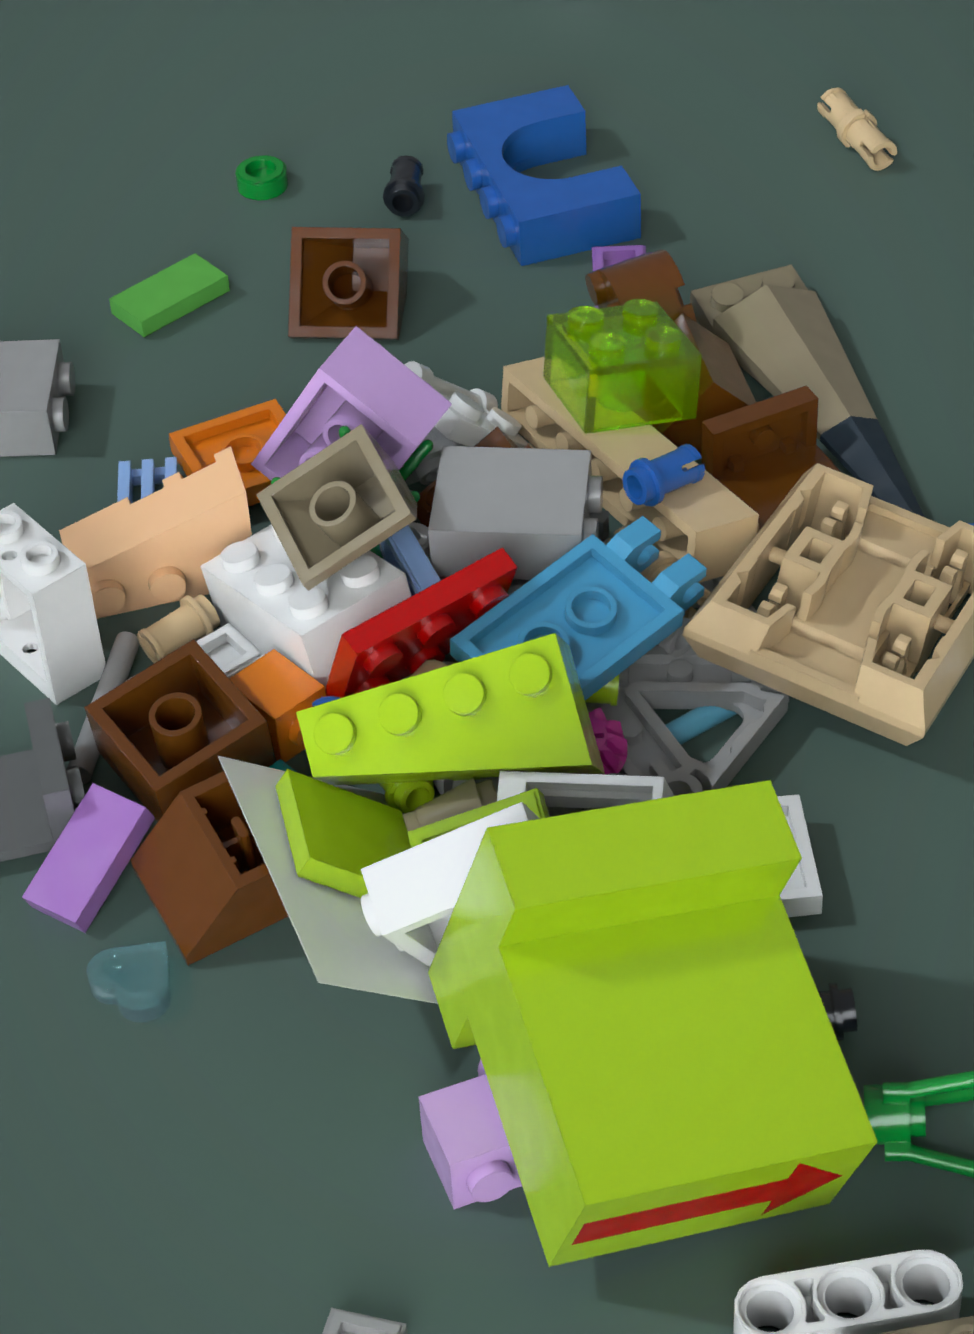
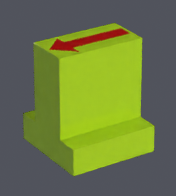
(650, 1021)

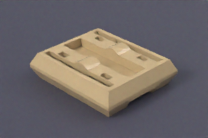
(851, 607)

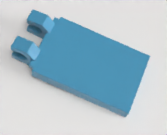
(594, 604)

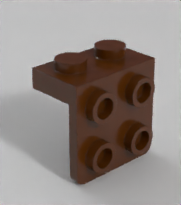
(764, 448)

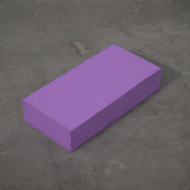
(88, 857)

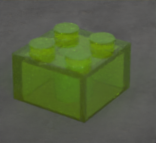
(621, 366)

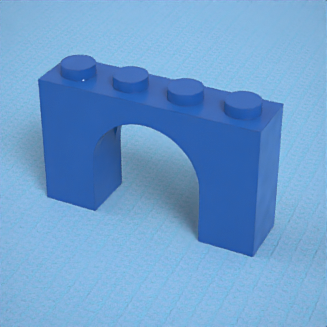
(535, 214)

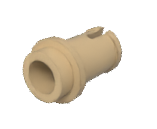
(190, 621)

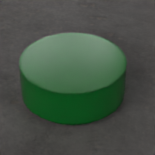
(261, 177)

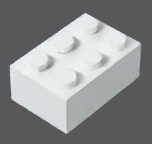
(266, 602)

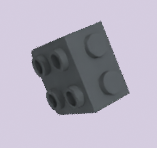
(36, 787)

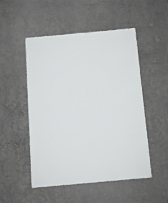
(325, 920)

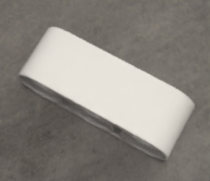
(872, 1288)

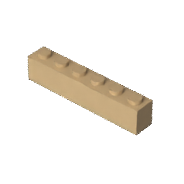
(693, 519)

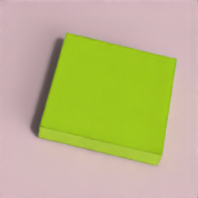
(337, 831)

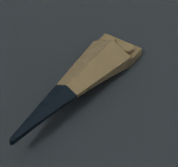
(789, 343)

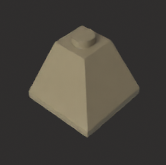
(338, 506)

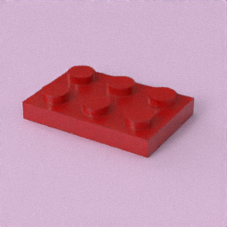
(418, 627)

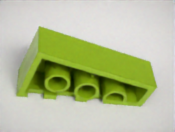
(459, 722)

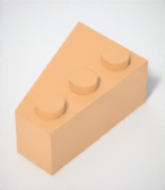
(155, 547)

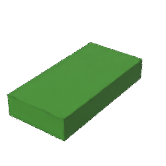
(169, 295)

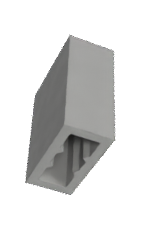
(33, 396)
(515, 500)

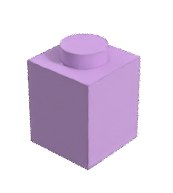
(468, 1142)

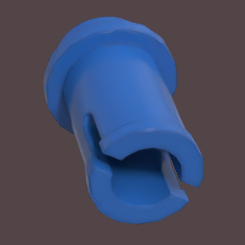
(651, 479)

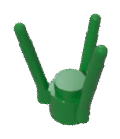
(898, 1114)

